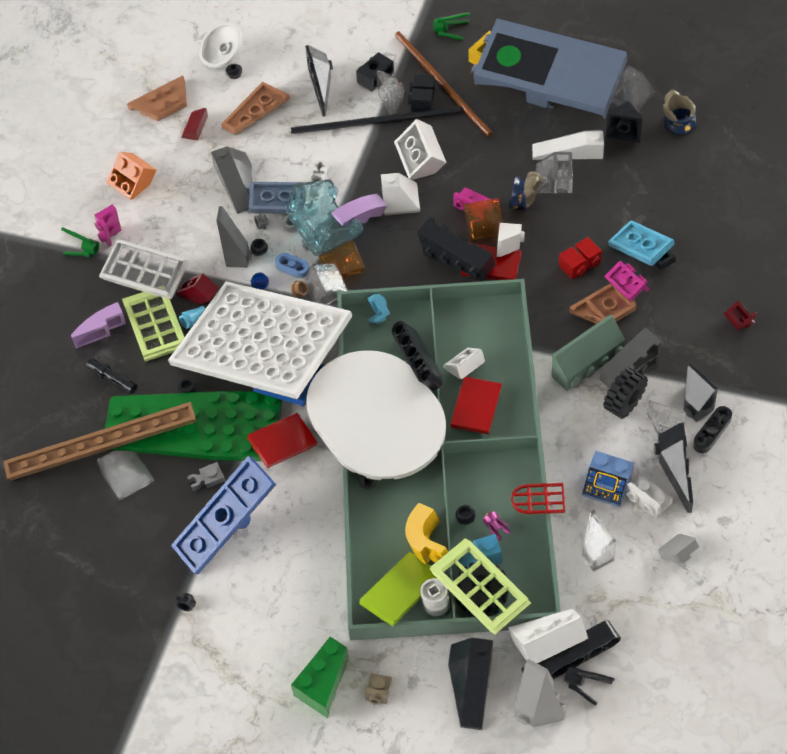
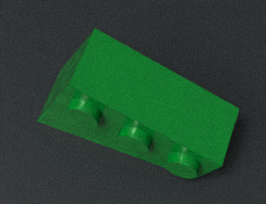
(321, 677)

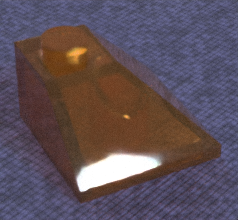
(483, 218)

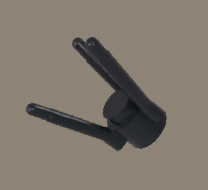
(577, 676)

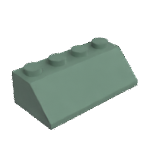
(587, 353)

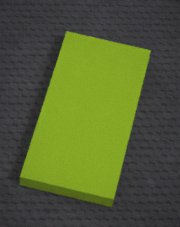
(397, 589)

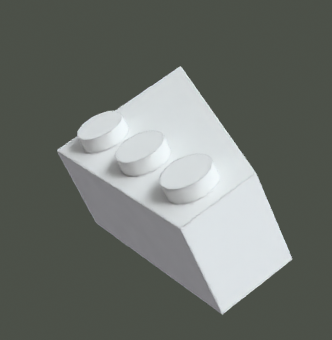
(548, 635)

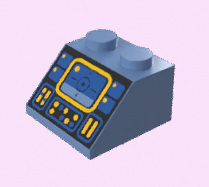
(608, 478)

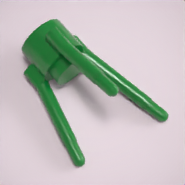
(441, 25)
(88, 245)

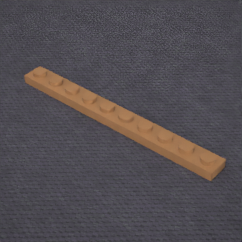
(99, 441)

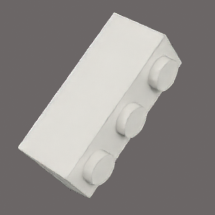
(420, 150)

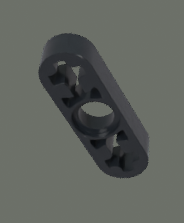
(712, 437)

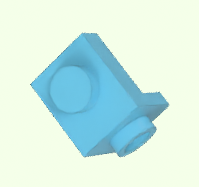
(379, 305)

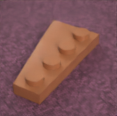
(254, 107)

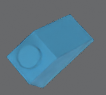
(488, 546)

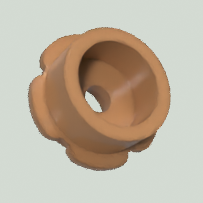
(299, 289)

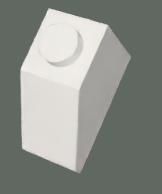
(509, 238)

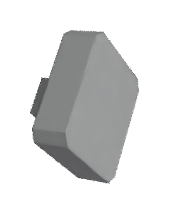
(679, 548)

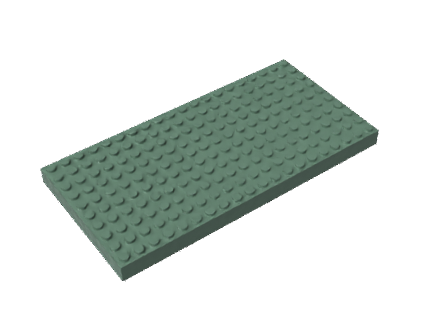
(469, 465)

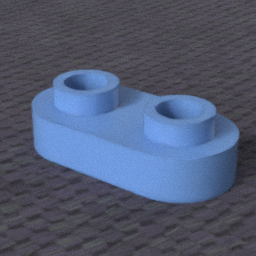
(293, 265)

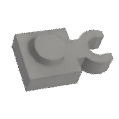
(209, 475)

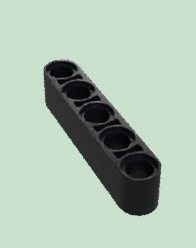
(417, 355)
(600, 638)

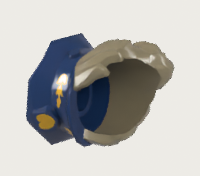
(679, 113)
(525, 190)

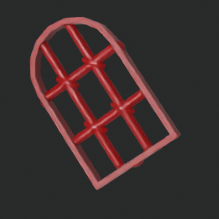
(530, 504)

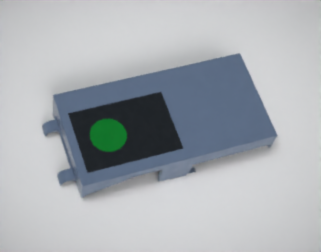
(550, 67)

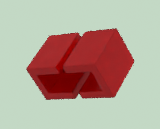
(575, 262)

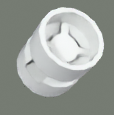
(435, 597)

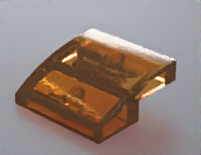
(345, 258)

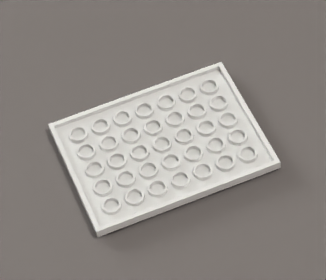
(261, 339)

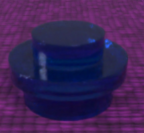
(259, 281)

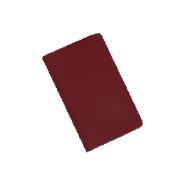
(195, 124)

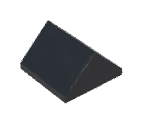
(624, 123)

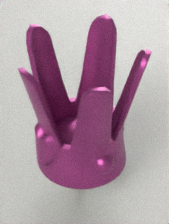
(495, 523)

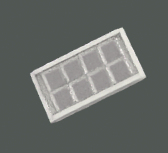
(144, 269)

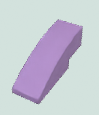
(360, 209)
(98, 325)

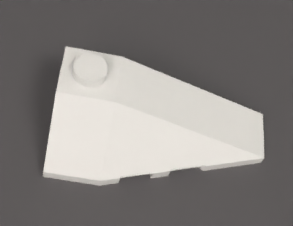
(581, 144)

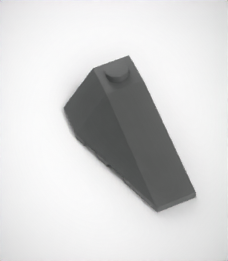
(233, 243)

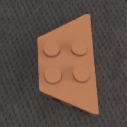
(162, 101)
(602, 304)

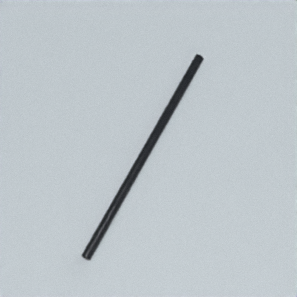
(374, 120)

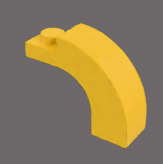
(418, 531)

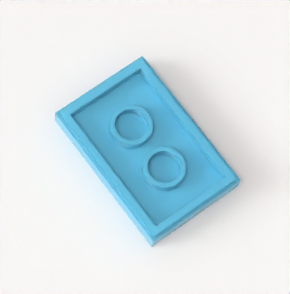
(641, 243)

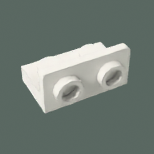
(648, 496)

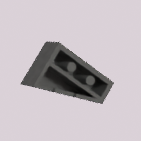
(640, 354)

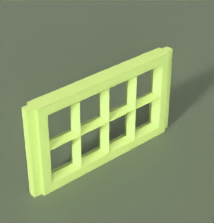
(508, 614)

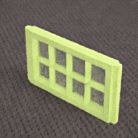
(153, 324)

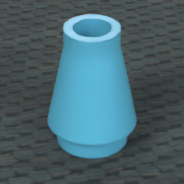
(190, 317)

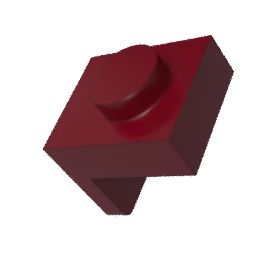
(739, 316)

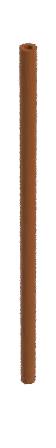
(444, 84)

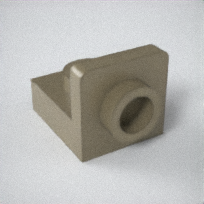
(378, 689)

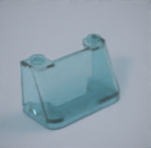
(311, 213)

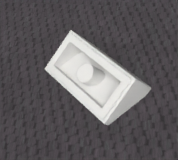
(465, 362)

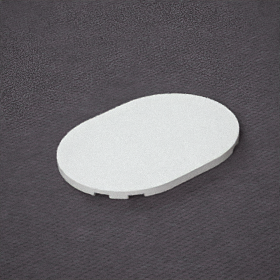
(376, 415)

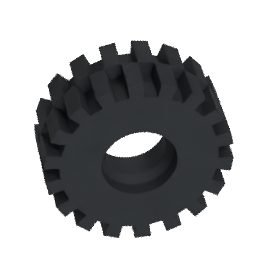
(625, 392)
(479, 599)

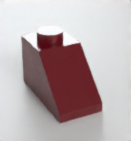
(198, 289)

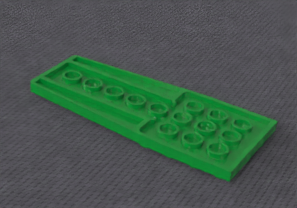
(220, 428)

